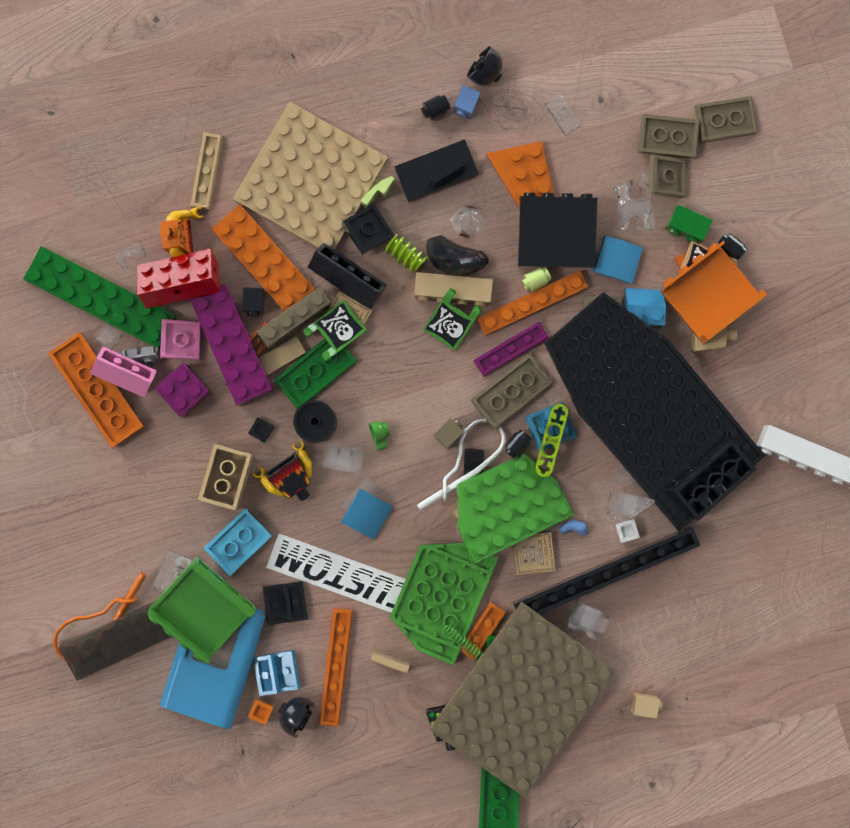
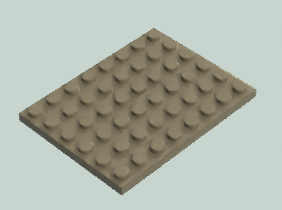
(522, 699)

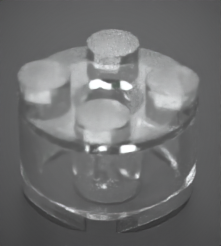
(589, 619)

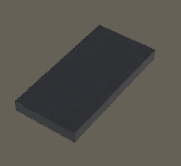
(416, 173)

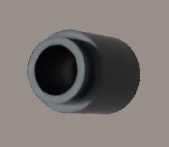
(435, 107)
(733, 246)
(518, 444)

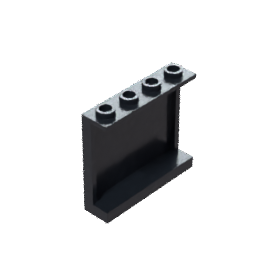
(557, 230)

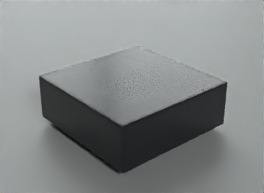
(261, 430)

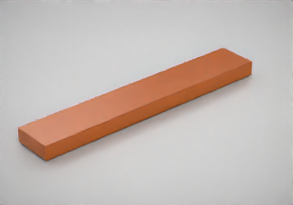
(335, 667)

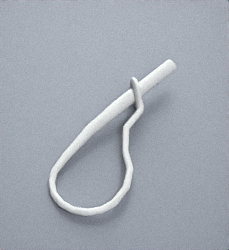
(453, 486)

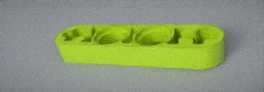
(548, 439)

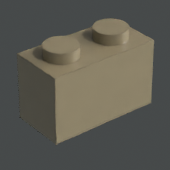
(449, 432)

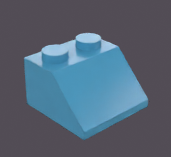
(647, 305)

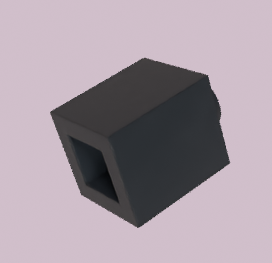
(253, 301)

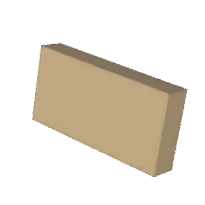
(390, 662)

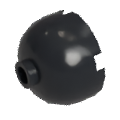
(487, 68)
(295, 715)

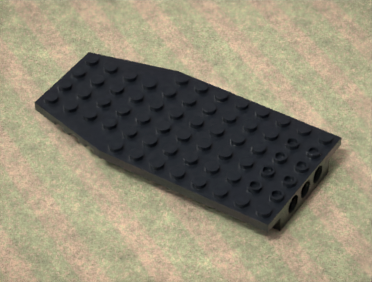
(651, 410)

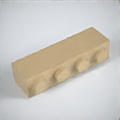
(467, 288)

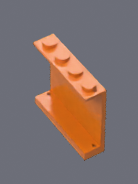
(710, 293)

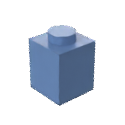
(466, 102)

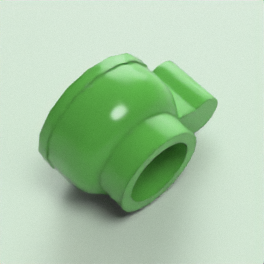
(378, 433)

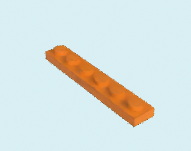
(532, 303)

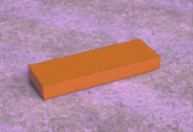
(483, 627)

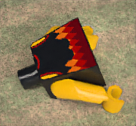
(289, 476)

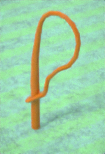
(125, 602)

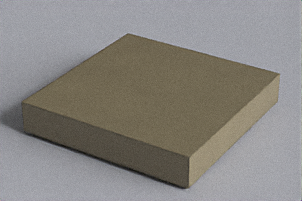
(667, 176)

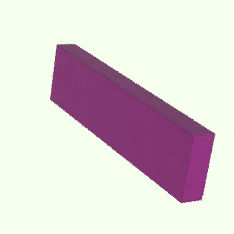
(510, 349)

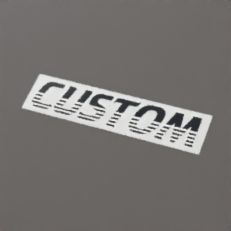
(335, 573)

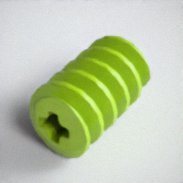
(405, 254)

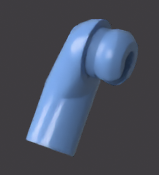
(574, 525)

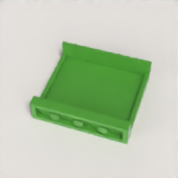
(200, 610)

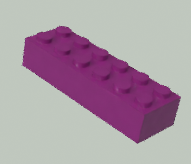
(232, 346)

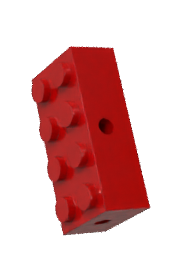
(178, 278)

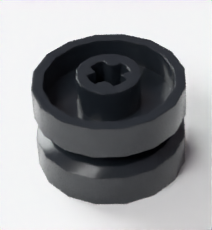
(315, 433)

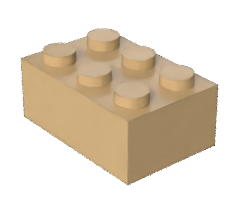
(226, 477)

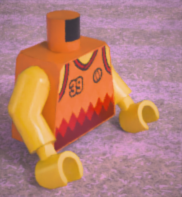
(177, 232)

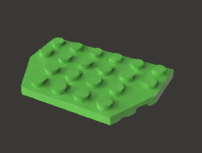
(507, 506)
(440, 591)

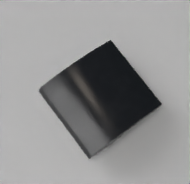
(285, 603)

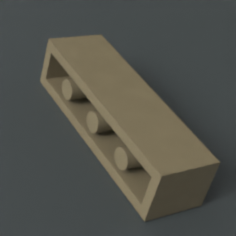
(293, 318)

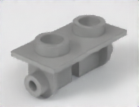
(148, 355)

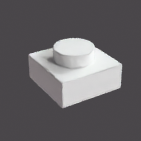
(627, 530)

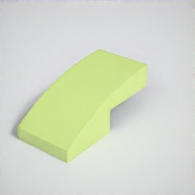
(381, 188)

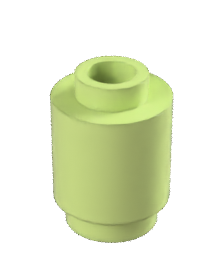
(536, 279)

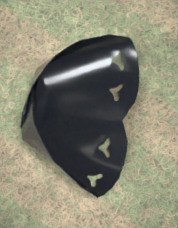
(458, 254)

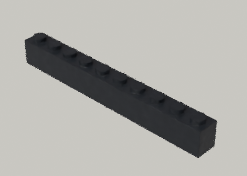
(611, 571)

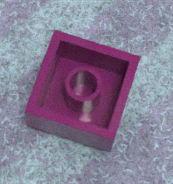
(183, 390)

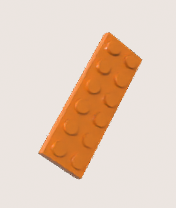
(262, 258)
(99, 397)

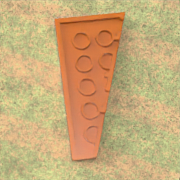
(522, 170)

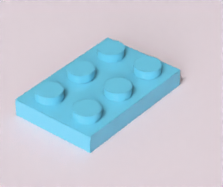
(237, 542)

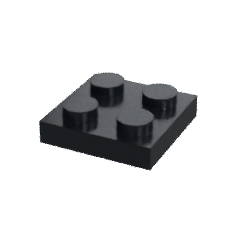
(367, 229)

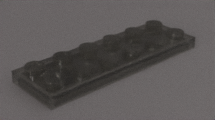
(112, 642)

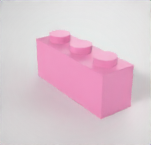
(123, 371)

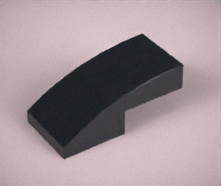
(472, 459)

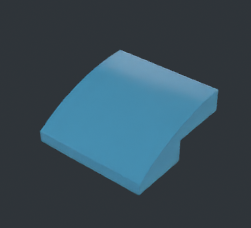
(618, 259)
(537, 425)
(366, 514)
(276, 672)

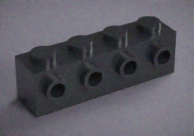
(347, 276)

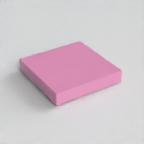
(180, 339)

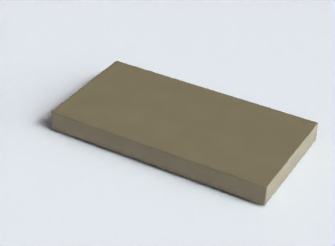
(511, 391)

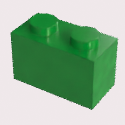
(688, 224)

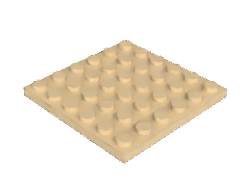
(310, 177)

